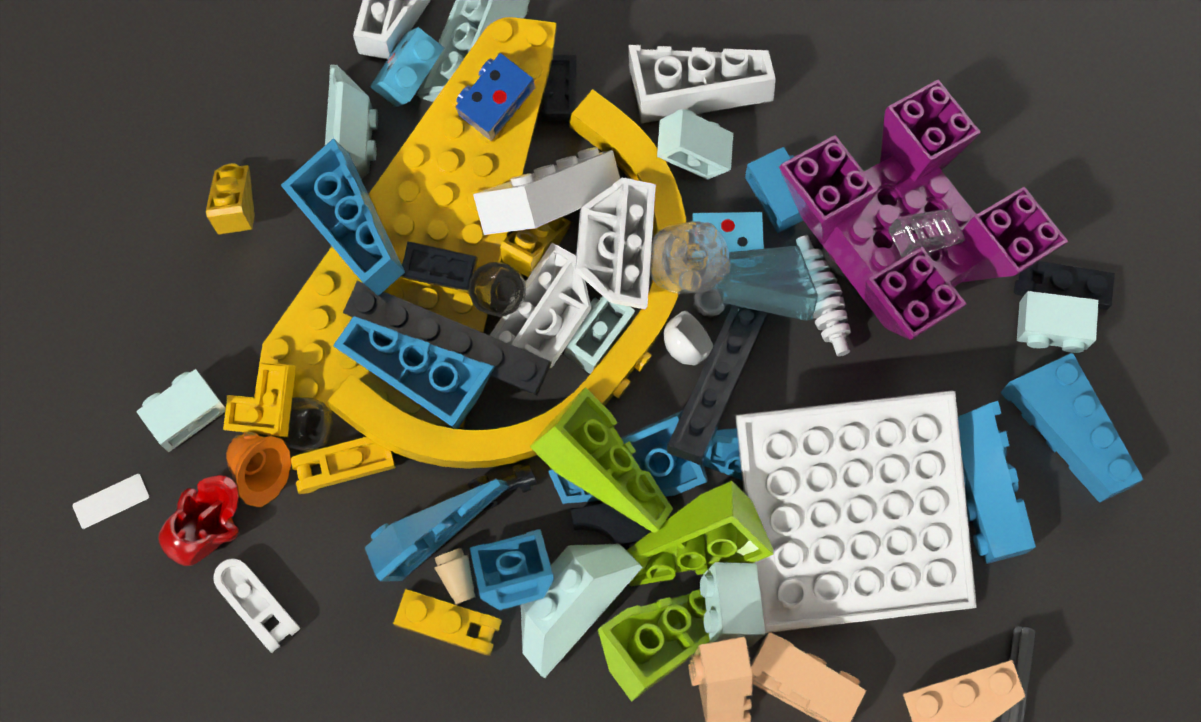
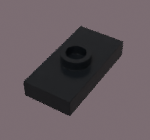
(560, 89)
(438, 266)

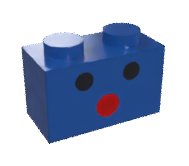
(494, 96)

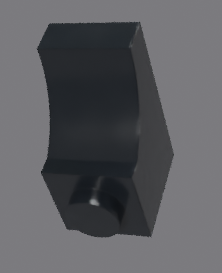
(610, 523)

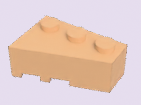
(723, 680)
(805, 681)
(967, 698)

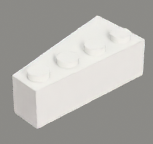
(698, 80)

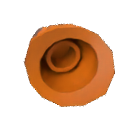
(258, 467)

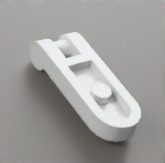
(253, 602)

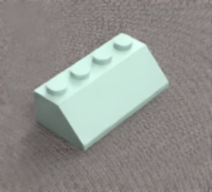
(460, 33)

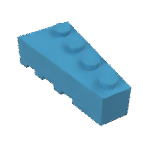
(342, 211)
(1075, 424)

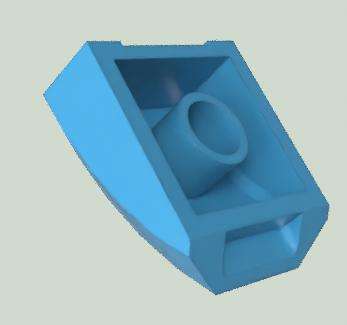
(512, 570)

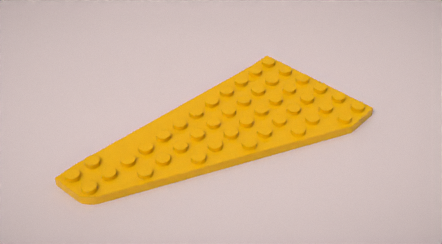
(424, 201)

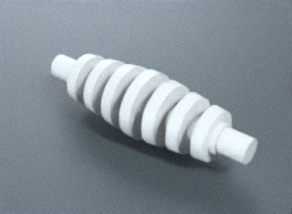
(829, 304)

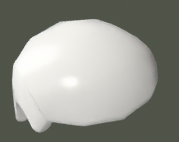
(687, 339)

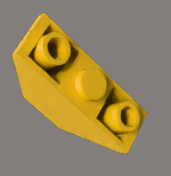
(231, 199)
(526, 247)

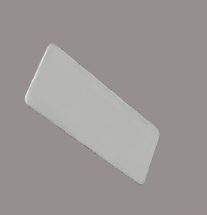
(110, 501)

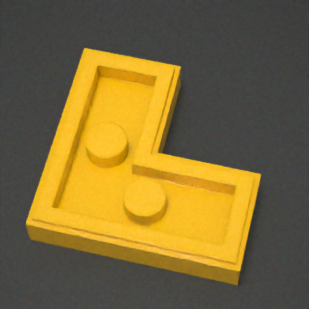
(270, 408)

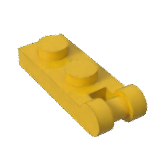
(341, 463)
(446, 621)

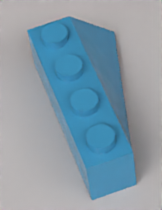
(427, 374)
(990, 486)

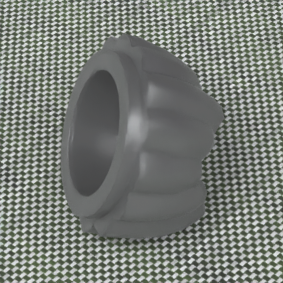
(709, 303)

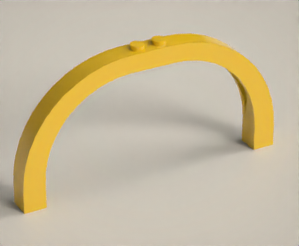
(457, 448)

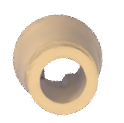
(456, 575)

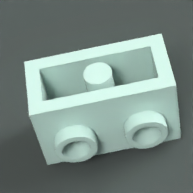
(695, 144)
(1057, 321)
(598, 333)
(180, 410)
(732, 602)

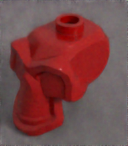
(201, 521)

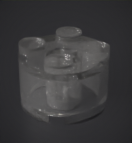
(706, 254)

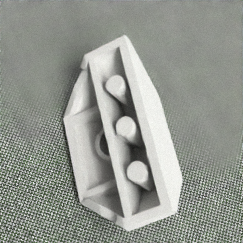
(618, 242)
(552, 308)

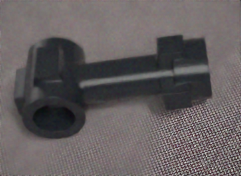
(522, 478)

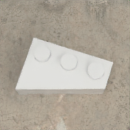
(384, 24)

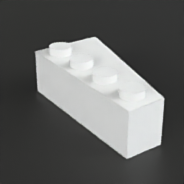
(546, 193)

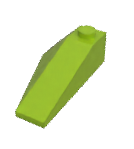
(593, 456)
(708, 530)
(653, 640)

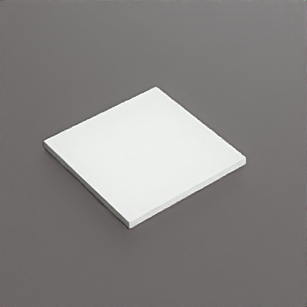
(859, 510)

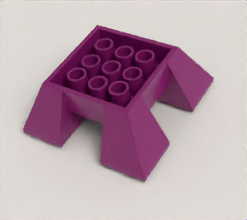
(855, 208)

